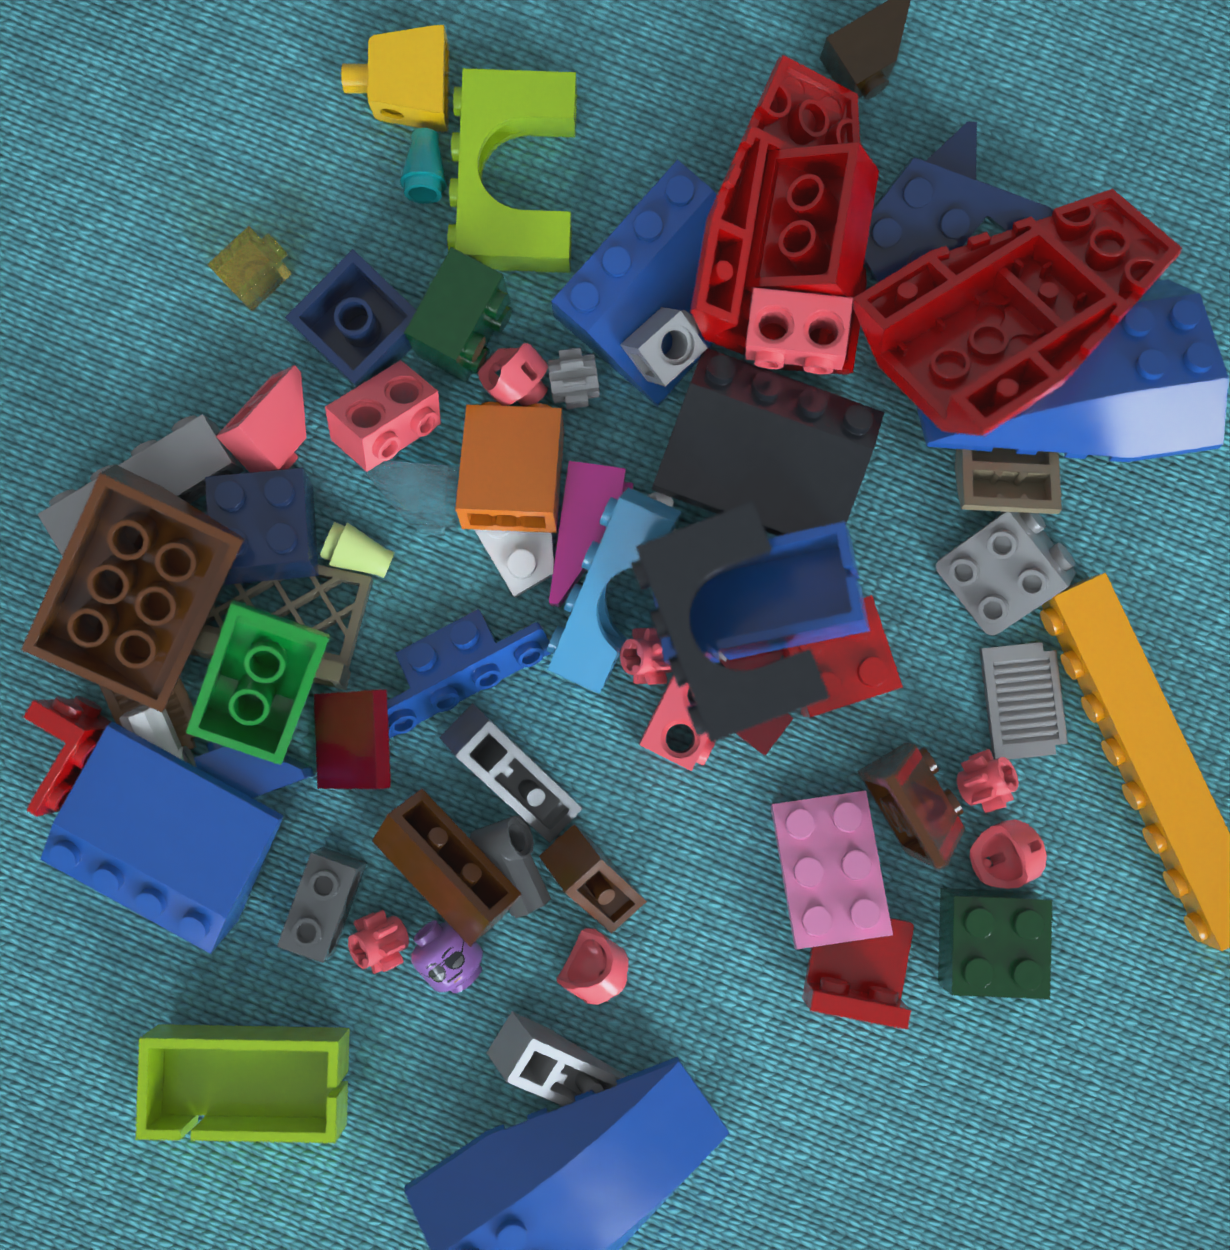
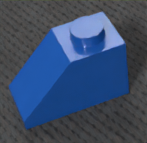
(249, 773)

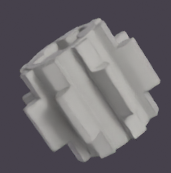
(573, 378)

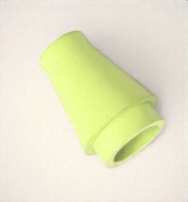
(354, 550)

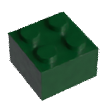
(460, 315)
(995, 943)

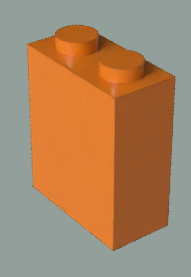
(510, 468)

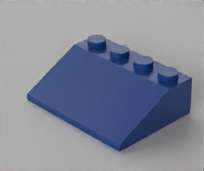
(638, 270)
(162, 838)

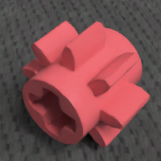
(644, 657)
(987, 781)
(378, 942)

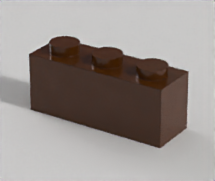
(445, 866)

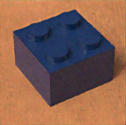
(355, 320)
(273, 516)

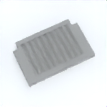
(1023, 700)

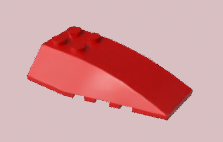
(793, 112)
(1011, 312)

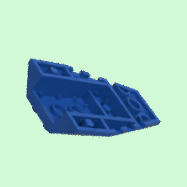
(1138, 396)
(574, 1172)

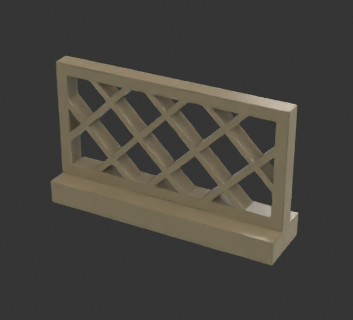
(333, 668)

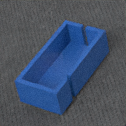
(781, 601)

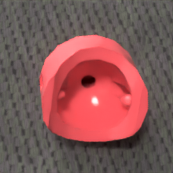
(519, 376)
(1015, 853)
(594, 968)

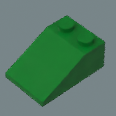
(257, 682)

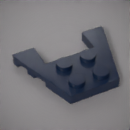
(936, 209)

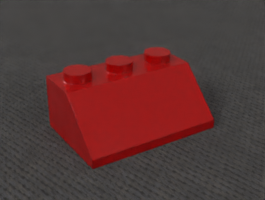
(813, 220)

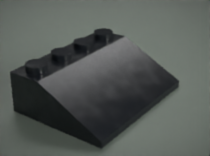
(769, 443)

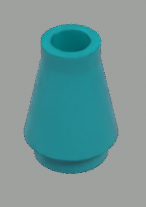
(423, 170)

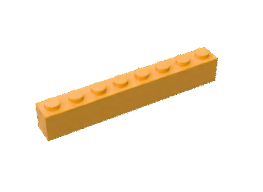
(1148, 750)

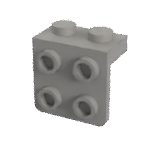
(1007, 570)

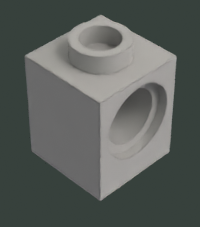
(645, 345)

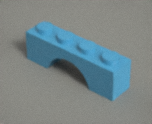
(590, 641)

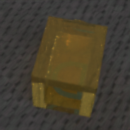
(251, 267)

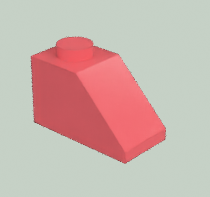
(269, 425)

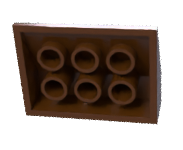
(133, 588)

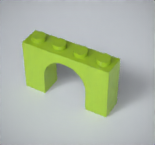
(492, 111)

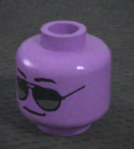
(445, 958)

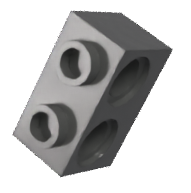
(321, 904)

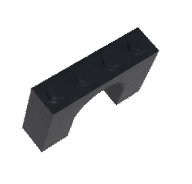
(676, 571)

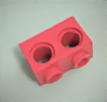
(799, 317)
(383, 415)
(668, 713)

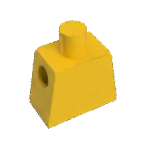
(405, 77)

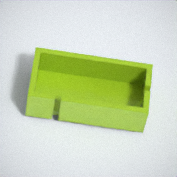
(244, 1082)

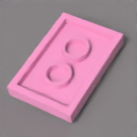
(831, 870)

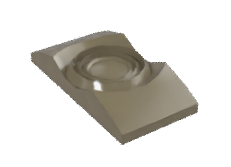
(1008, 481)

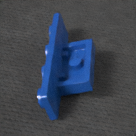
(457, 665)

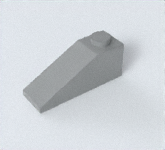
(547, 1062)

